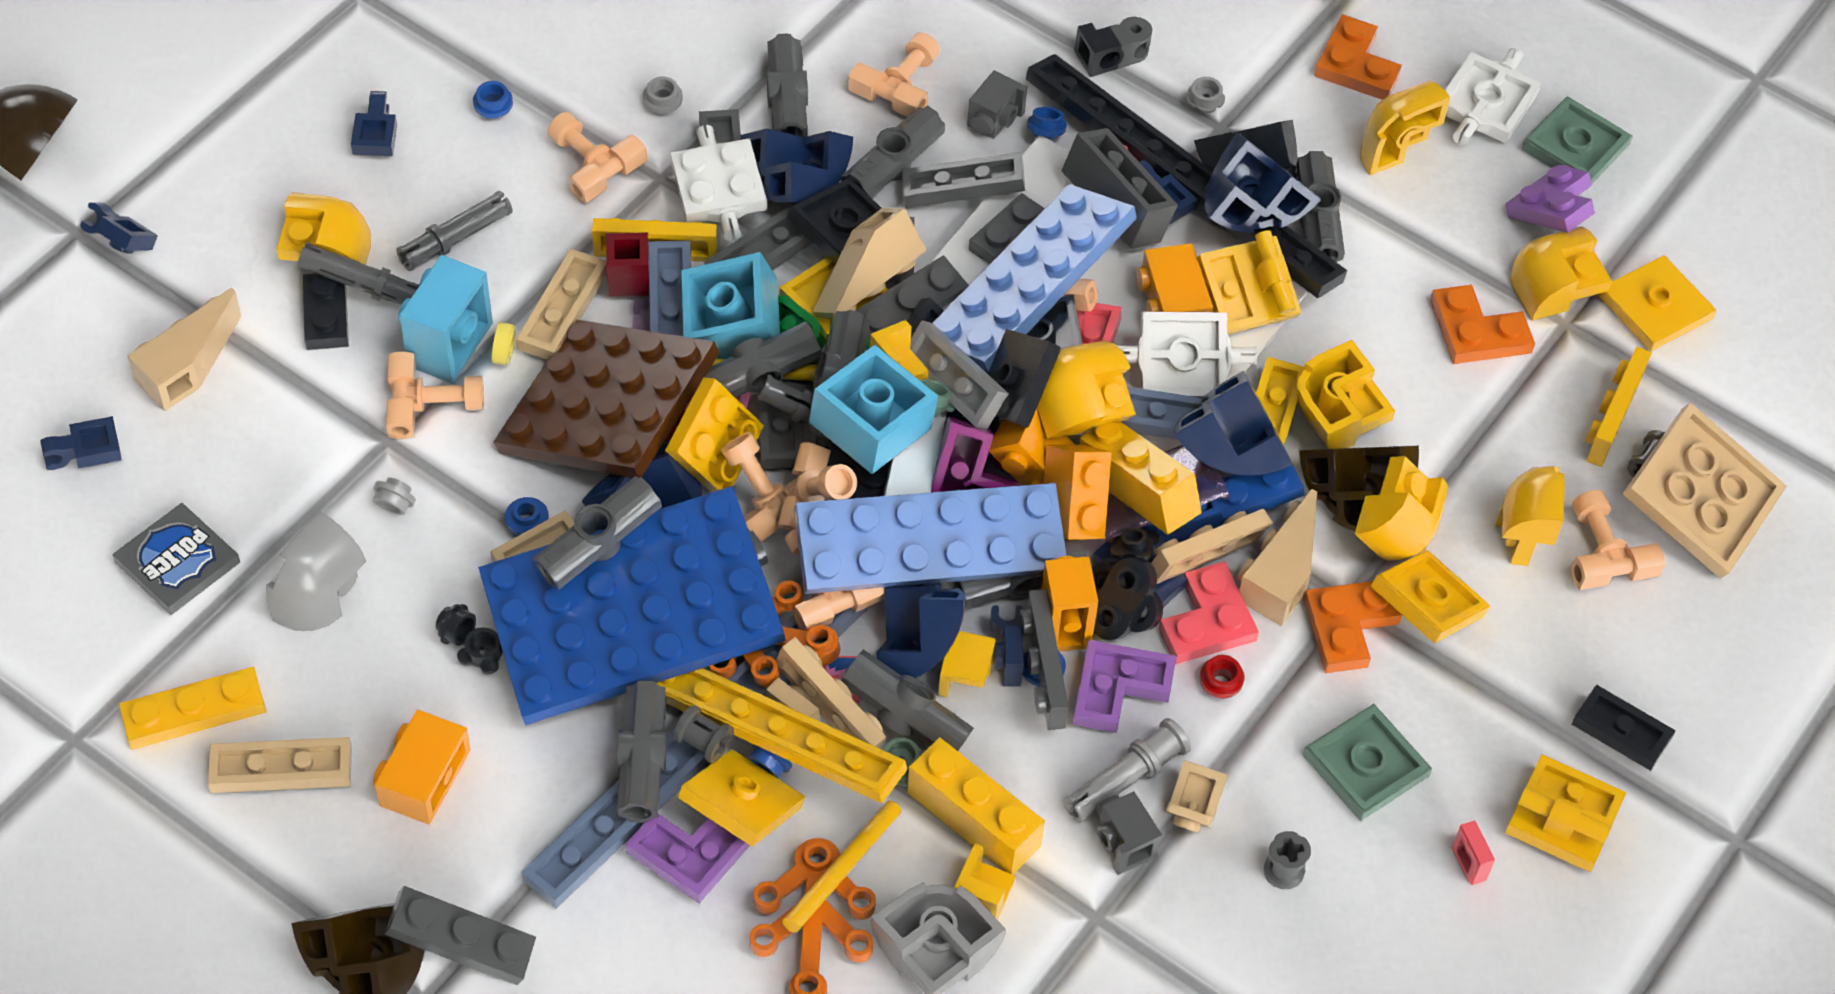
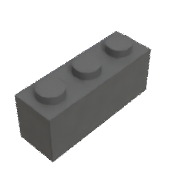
(1107, 168)

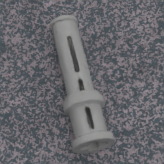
(1143, 759)

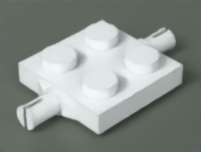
(1490, 96)
(718, 182)
(1185, 352)

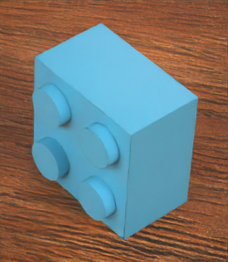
(730, 302)
(446, 317)
(873, 409)

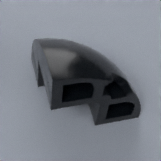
(1274, 139)

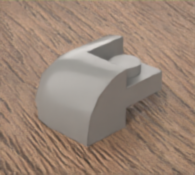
(316, 571)
(937, 935)

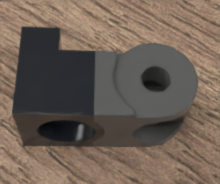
(1113, 46)

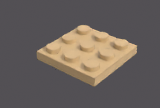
(1705, 490)

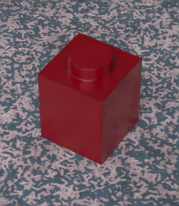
(627, 264)

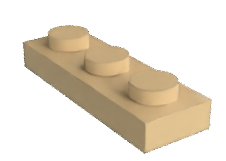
(562, 304)
(1209, 544)
(832, 697)
(280, 765)

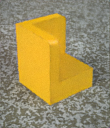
(896, 343)
(967, 661)
(985, 881)

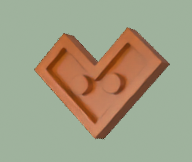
(1349, 63)
(1476, 336)
(1338, 620)

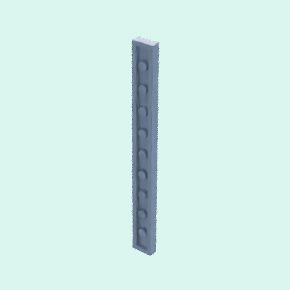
(600, 830)

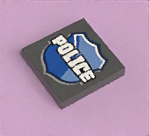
(176, 558)

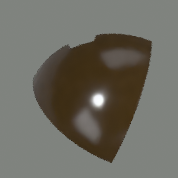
(28, 122)
(1349, 475)
(356, 954)

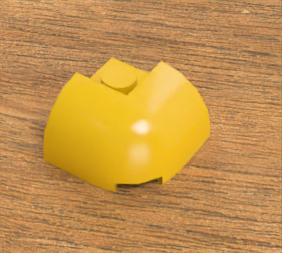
(1401, 122)
(324, 223)
(1557, 271)
(1085, 390)
(1341, 396)
(1532, 511)
(1405, 512)

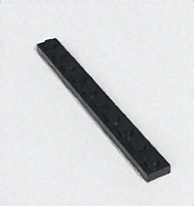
(1100, 110)

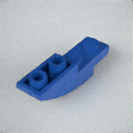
(1246, 495)

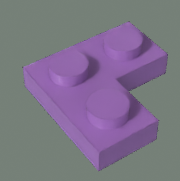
(1554, 200)
(1119, 671)
(686, 861)

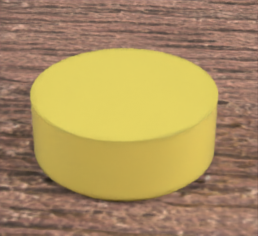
(503, 343)

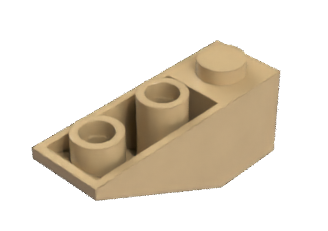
(872, 255)
(183, 355)
(1281, 573)

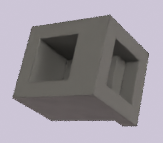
(996, 104)
(1127, 831)

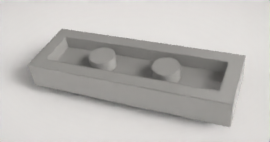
(972, 389)

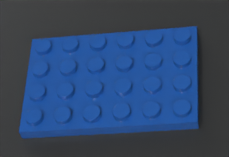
(661, 607)

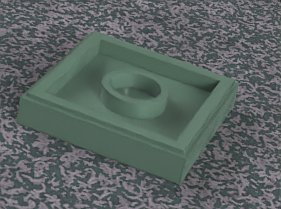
(1577, 139)
(1367, 762)

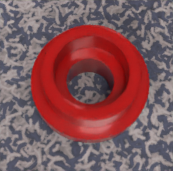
(1222, 666)

